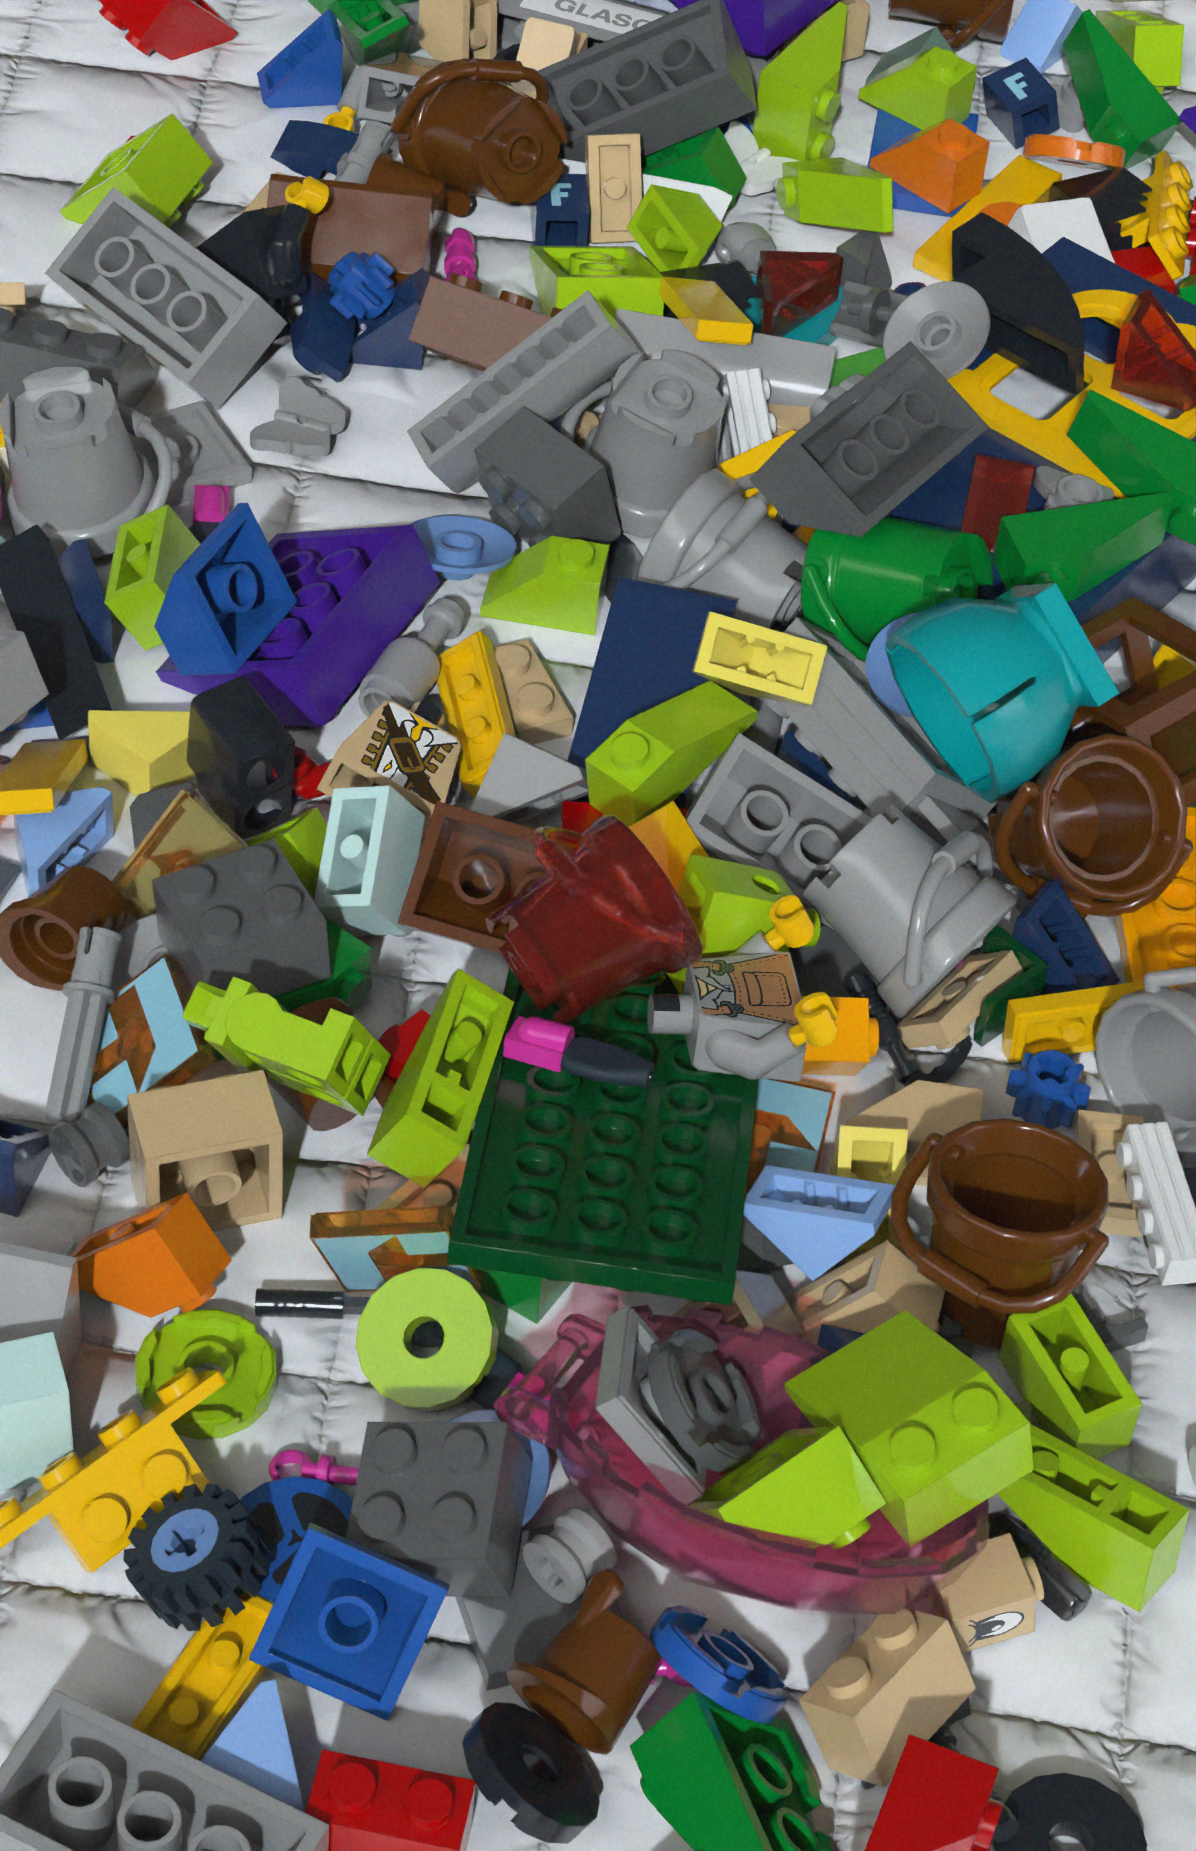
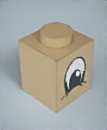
(992, 1597)

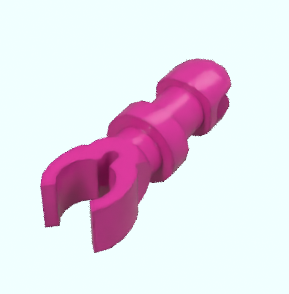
(460, 254)

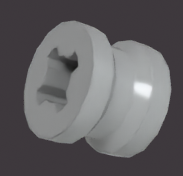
(569, 1555)

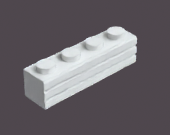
(747, 409)
(1162, 1200)

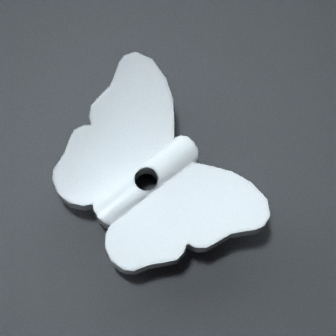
(757, 164)

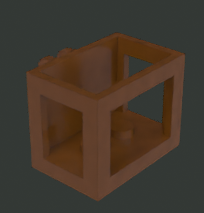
(1156, 717)

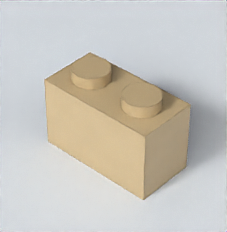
(888, 1684)

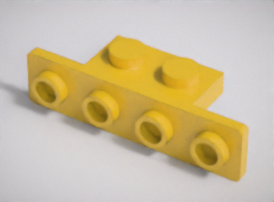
(1166, 215)
(110, 1488)

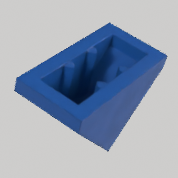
(306, 69)

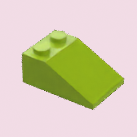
(800, 92)
(613, 275)
(920, 1422)

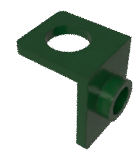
(1027, 984)

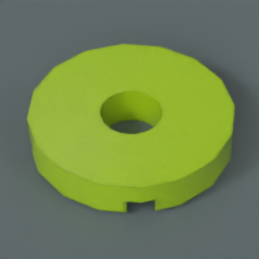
(387, 1331)
(216, 1339)

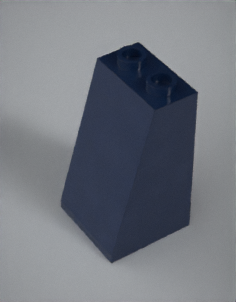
(643, 661)

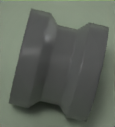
(89, 1144)

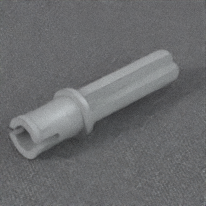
(82, 1024)

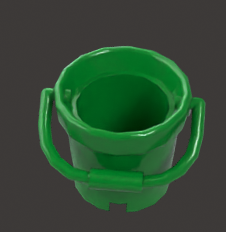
(891, 571)

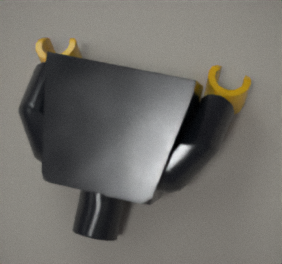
(265, 248)

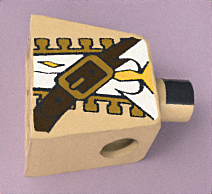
(399, 751)

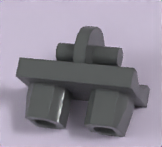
(865, 313)

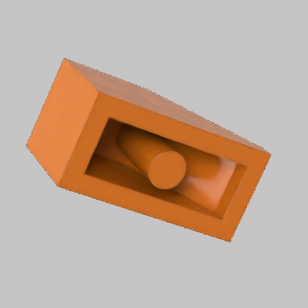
(937, 164)
(153, 1259)

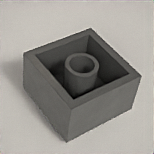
(545, 484)
(243, 920)
(444, 1501)

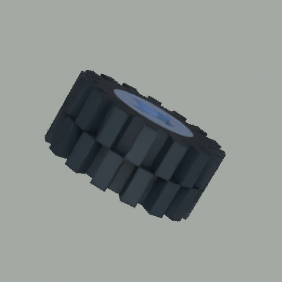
(197, 1557)

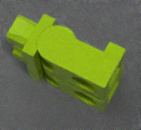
(257, 1033)

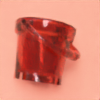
(594, 919)

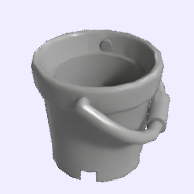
(655, 434)
(76, 461)
(728, 550)
(910, 904)
(1150, 1055)

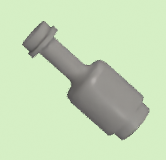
(410, 664)

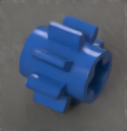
(361, 285)
(1048, 1089)

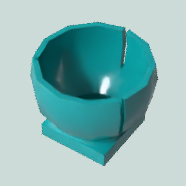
(997, 682)

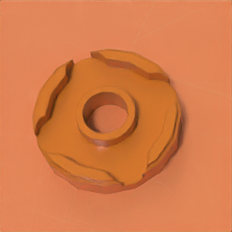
(1073, 152)

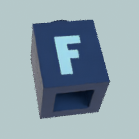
(1020, 102)
(562, 213)

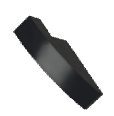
(1027, 300)

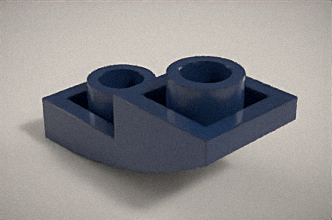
(313, 147)
(321, 333)

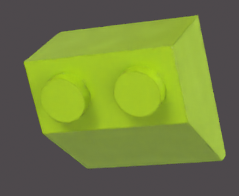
(152, 169)
(798, 1491)

